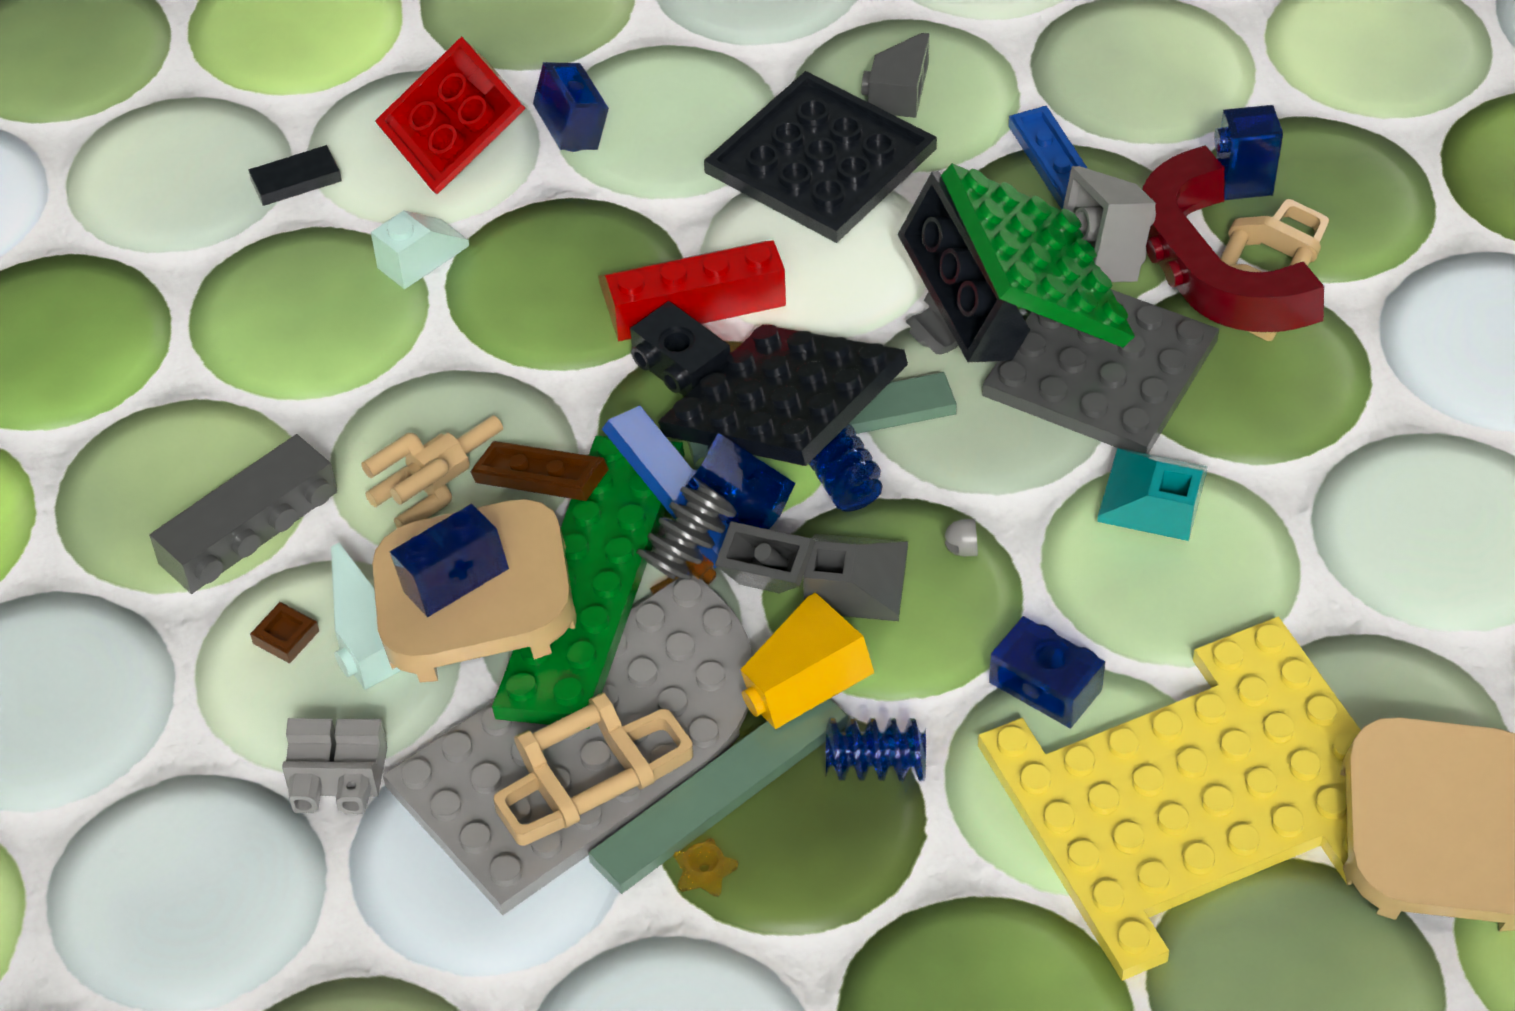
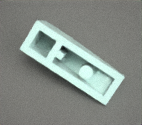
(356, 623)

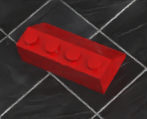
(701, 285)

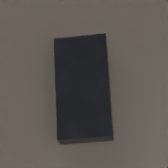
(295, 175)

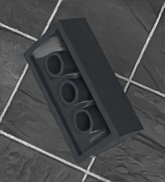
(957, 280)

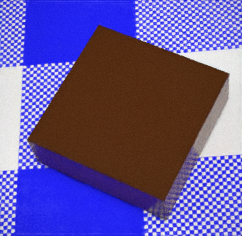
(284, 632)

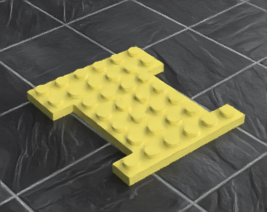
(1187, 790)

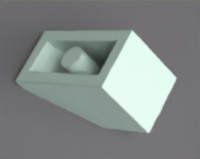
(414, 246)

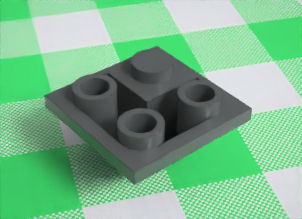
(857, 575)

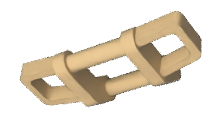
(1277, 236)
(620, 741)

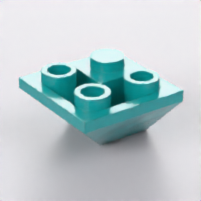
(1152, 494)

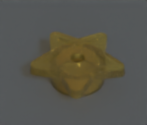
(704, 855)

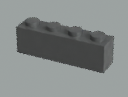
(243, 513)

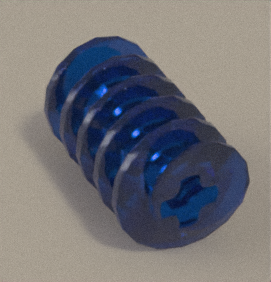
(848, 471)
(875, 749)

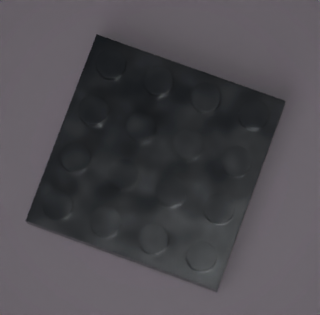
(820, 156)
(784, 393)

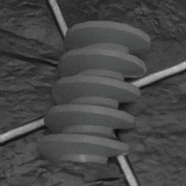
(688, 531)

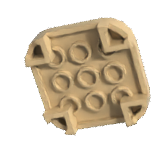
(513, 611)
(1432, 819)

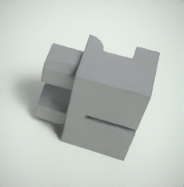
(334, 762)

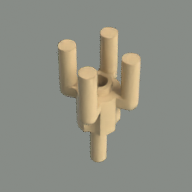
(426, 469)

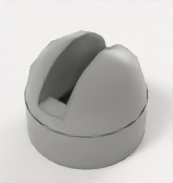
(962, 538)

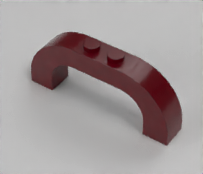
(1221, 293)

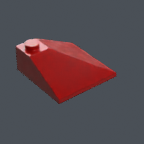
(450, 114)

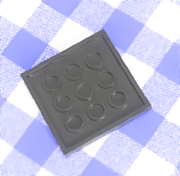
(1101, 387)

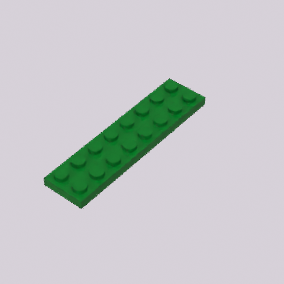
(604, 581)

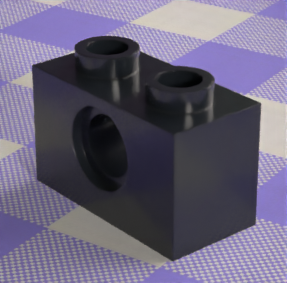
(676, 348)

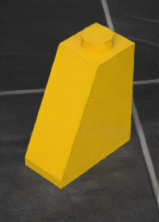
(804, 663)

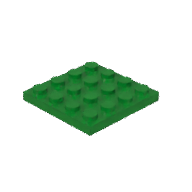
(1037, 256)

